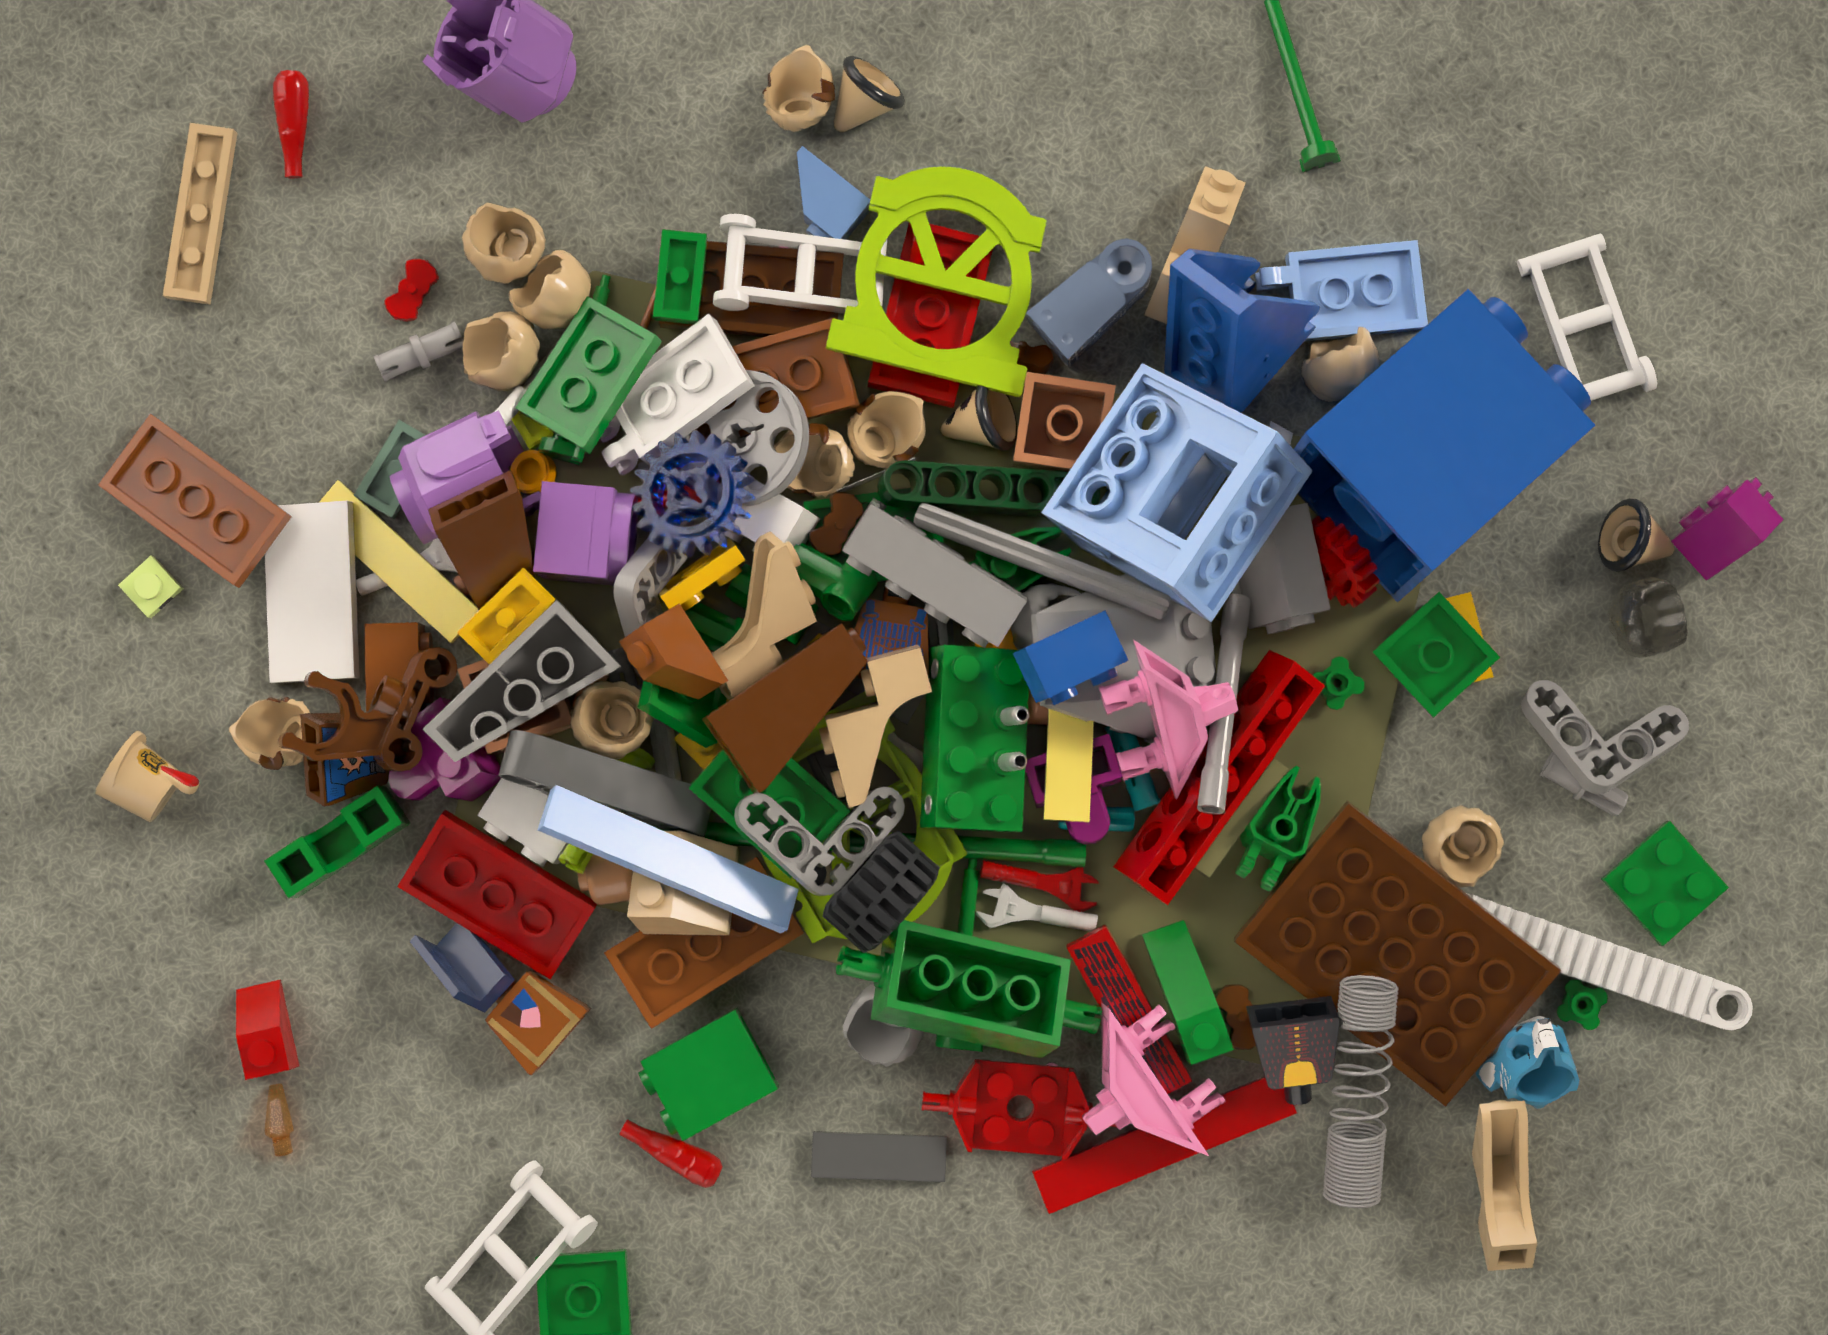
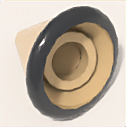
(864, 94)
(983, 419)
(1639, 545)

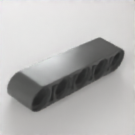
(615, 784)

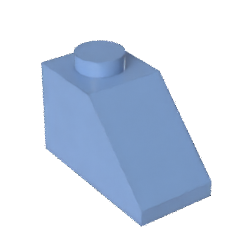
(828, 201)

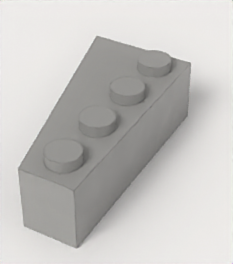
(933, 574)
(527, 678)

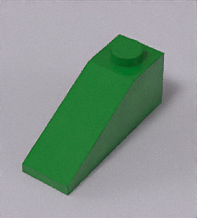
(1187, 993)

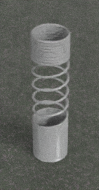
(1353, 1146)

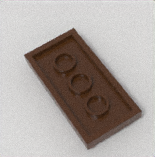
(766, 269)

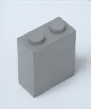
(1286, 576)

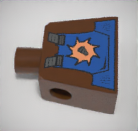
(339, 779)

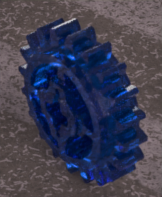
(704, 481)

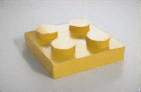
(687, 585)

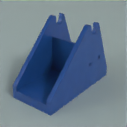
(1223, 336)

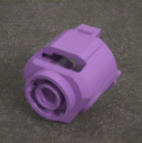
(505, 55)
(452, 463)

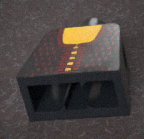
(1296, 1044)

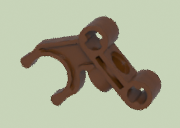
(389, 716)

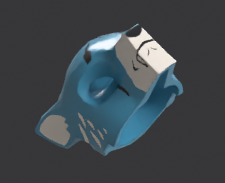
(1532, 1064)

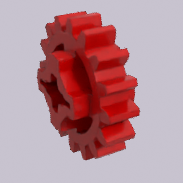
(1344, 563)

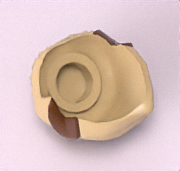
(799, 90)
(886, 428)
(826, 463)
(261, 727)

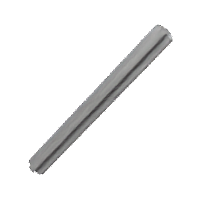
(1042, 561)

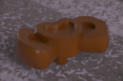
(1036, 359)
(835, 528)
(1233, 1001)

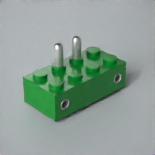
(974, 740)

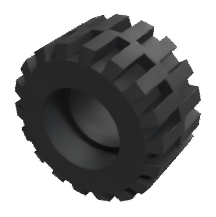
(881, 892)

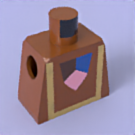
(535, 1019)

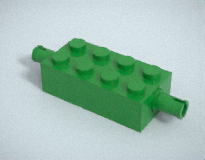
(970, 989)

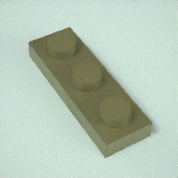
(1241, 817)

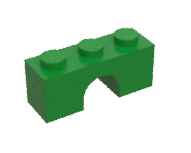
(338, 843)

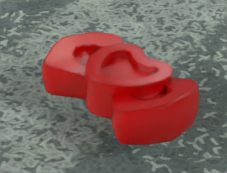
(411, 290)

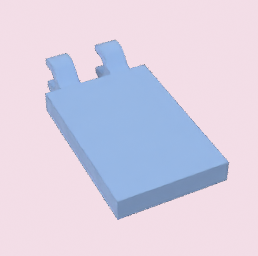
(1355, 287)

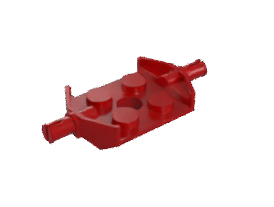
(983, 1116)

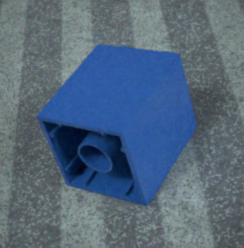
(1440, 439)

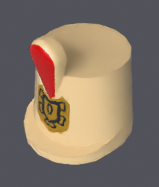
(142, 779)

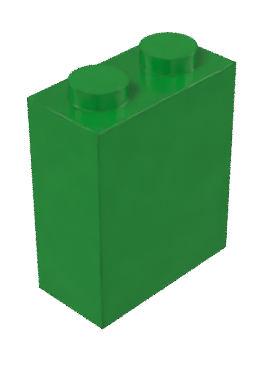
(708, 1075)

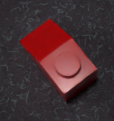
(264, 1030)

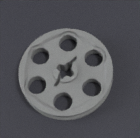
(764, 428)

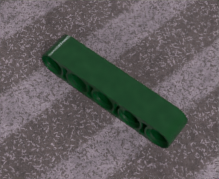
(966, 485)

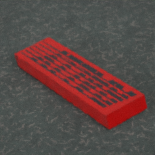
(1117, 988)

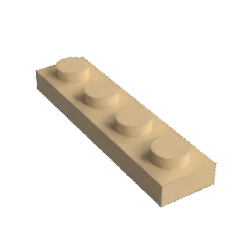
(200, 213)

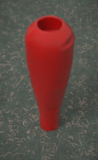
(291, 110)
(687, 1160)

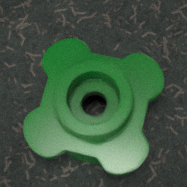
(1351, 684)
(1574, 994)

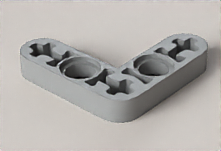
(641, 582)
(1594, 750)
(813, 851)

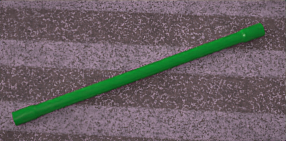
(1047, 851)

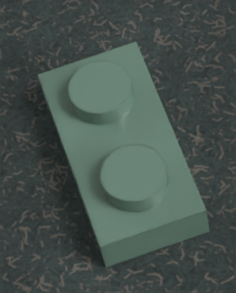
(376, 485)

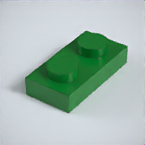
(680, 277)

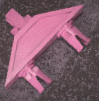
(1177, 716)
(1134, 1092)

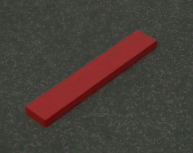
(1142, 1153)

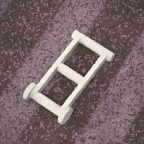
(737, 297)
(1640, 369)
(575, 1232)

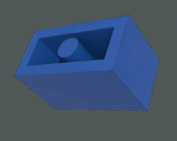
(1071, 657)

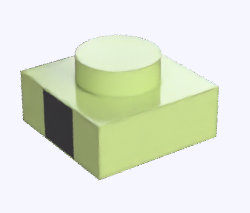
(150, 586)

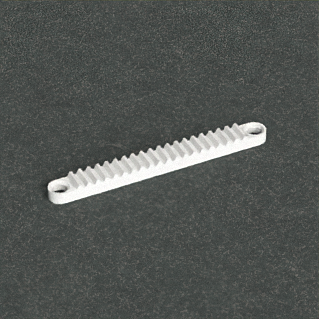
(1626, 970)

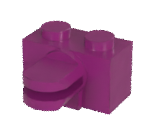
(1727, 528)
(1104, 774)
(459, 779)

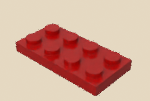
(930, 318)
(497, 894)

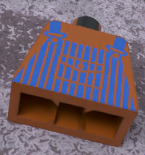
(892, 626)

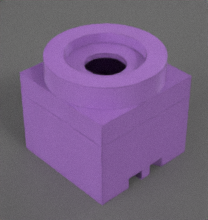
(584, 533)

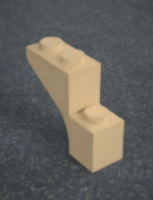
(1201, 228)
(775, 609)
(858, 732)
(1503, 1183)

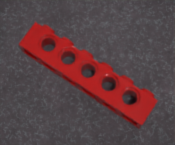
(1176, 830)

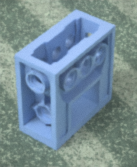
(1169, 484)

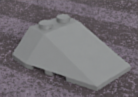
(1178, 638)

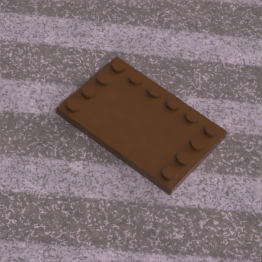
(1382, 911)

